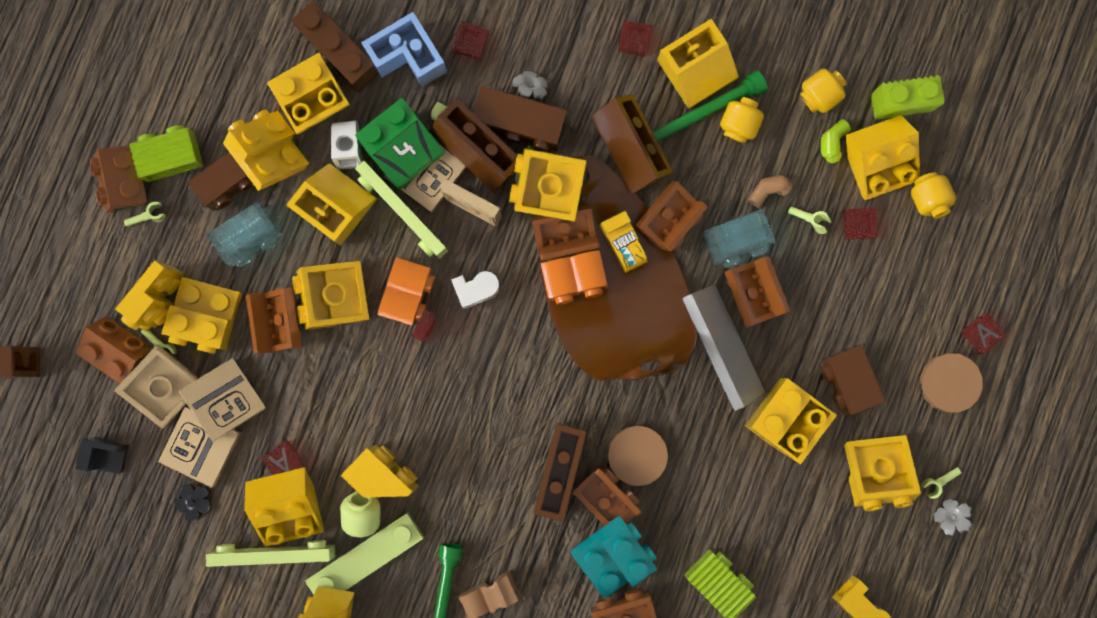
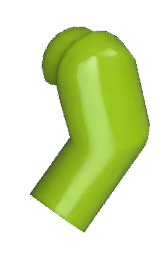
(831, 141)

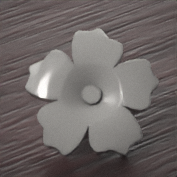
(530, 85)
(953, 517)

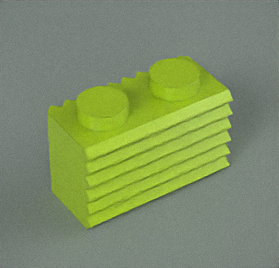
(907, 97)
(166, 153)
(719, 585)

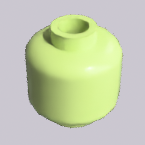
(360, 515)

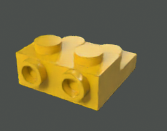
(265, 148)
(547, 184)
(330, 295)
(147, 302)
(202, 315)
(882, 472)

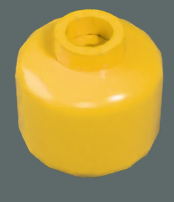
(823, 90)
(742, 120)
(933, 195)

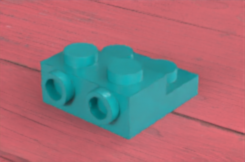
(614, 557)

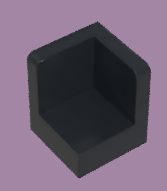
(101, 455)

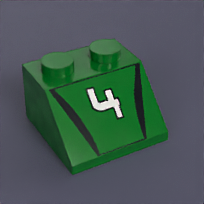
(400, 143)

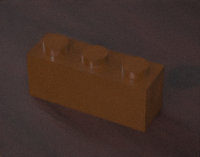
(335, 46)
(520, 118)
(632, 143)
(474, 145)
(559, 472)

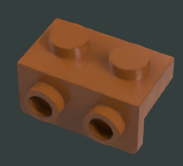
(117, 179)
(671, 217)
(564, 237)
(757, 291)
(273, 321)
(111, 348)
(605, 498)
(634, 605)

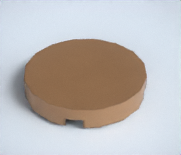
(951, 382)
(637, 455)

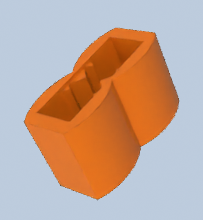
(574, 277)
(406, 291)

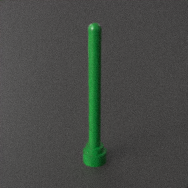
(752, 85)
(450, 556)

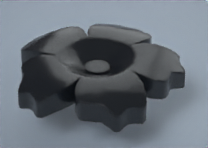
(193, 501)

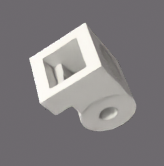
(345, 145)
(480, 289)

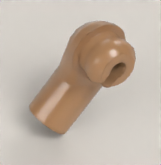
(770, 185)

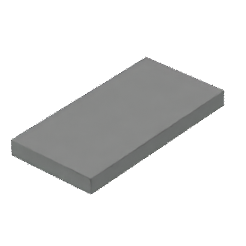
(724, 346)

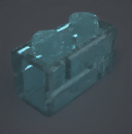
(244, 235)
(738, 238)

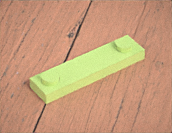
(371, 181)
(368, 555)
(229, 556)

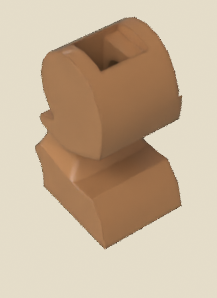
(489, 598)

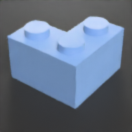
(402, 44)

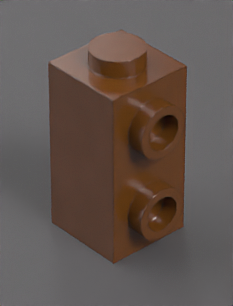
(220, 183)

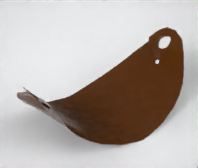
(640, 311)

